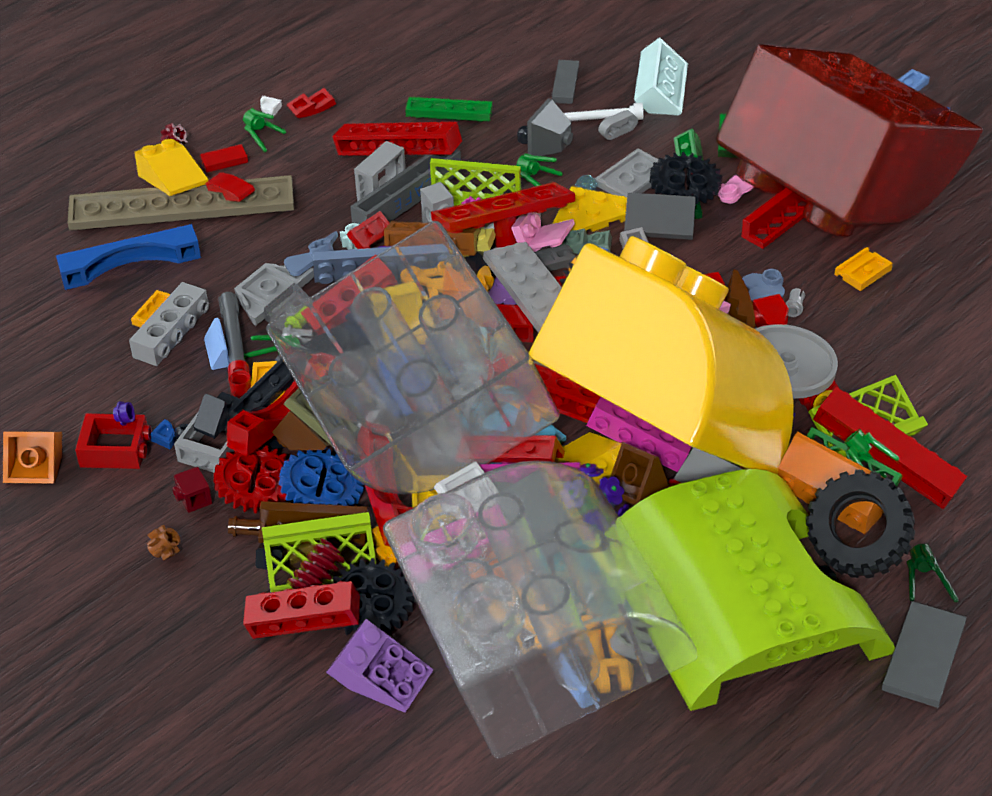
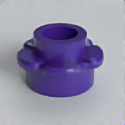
(124, 413)

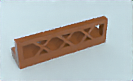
(464, 241)

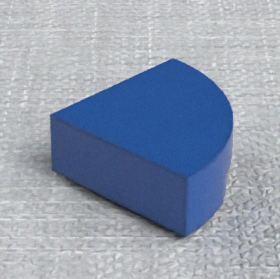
(163, 434)

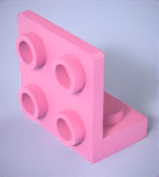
(529, 230)

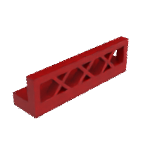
(773, 212)
(534, 449)

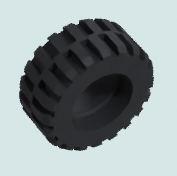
(853, 489)

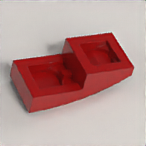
(317, 103)
(231, 186)

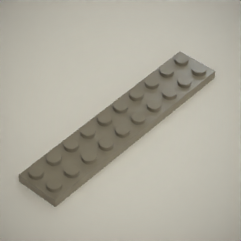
(154, 205)

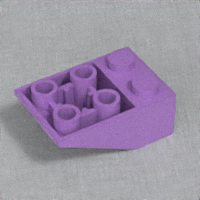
(380, 668)

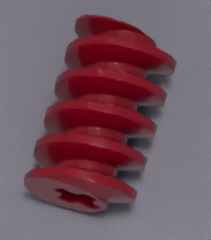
(317, 567)

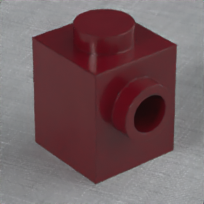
(192, 489)

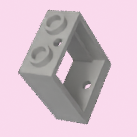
(366, 173)
(197, 454)

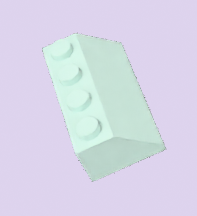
(661, 79)

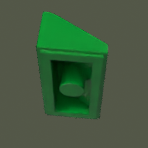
(688, 143)

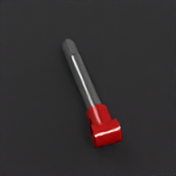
(238, 369)

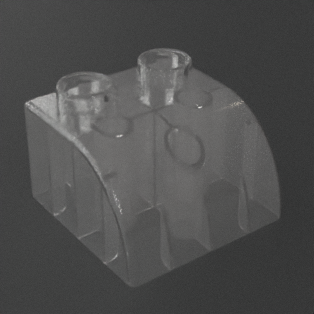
(413, 367)
(536, 599)

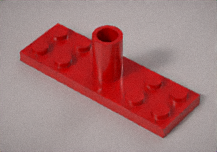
(503, 210)

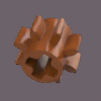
(163, 542)

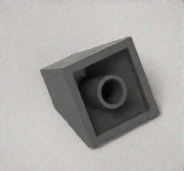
(548, 130)

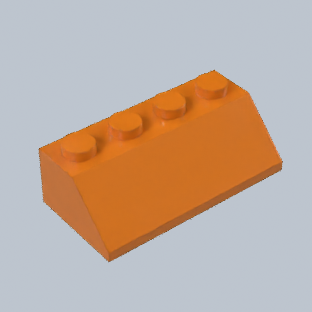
(810, 465)

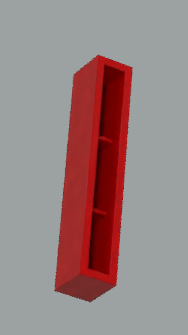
(919, 466)

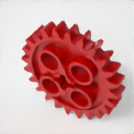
(238, 472)

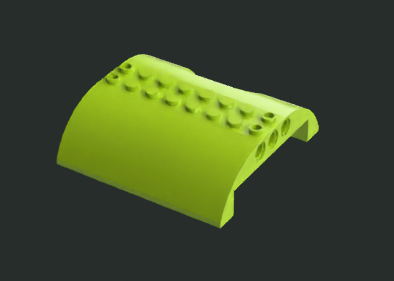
(744, 580)

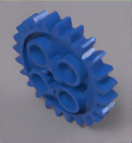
(302, 474)

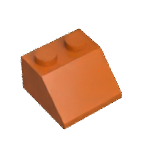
(31, 456)

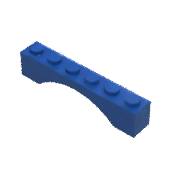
(171, 245)

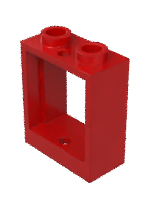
(112, 456)

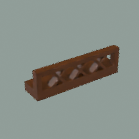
(284, 513)

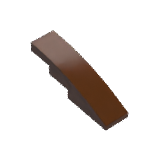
(740, 300)

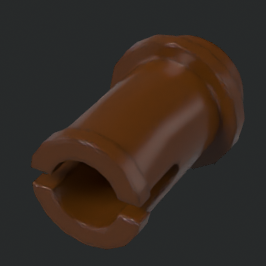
(243, 526)

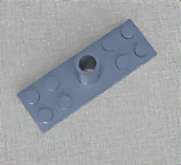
(333, 265)

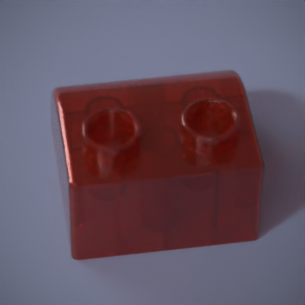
(842, 137)

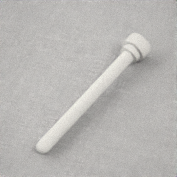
(636, 109)

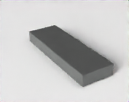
(565, 81)

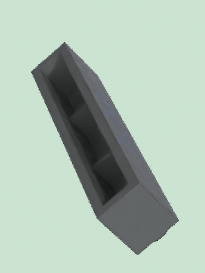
(400, 191)

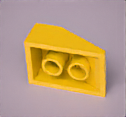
(169, 167)
(592, 450)

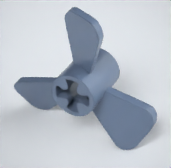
(300, 263)

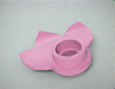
(733, 190)

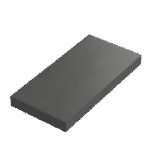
(924, 654)

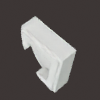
(270, 105)

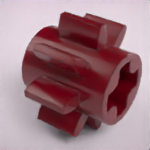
(176, 133)

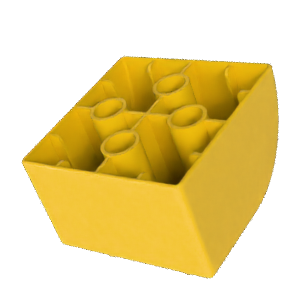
(660, 348)

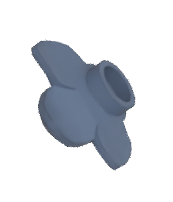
(764, 284)

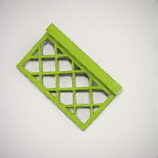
(475, 169)
(909, 426)
(314, 530)

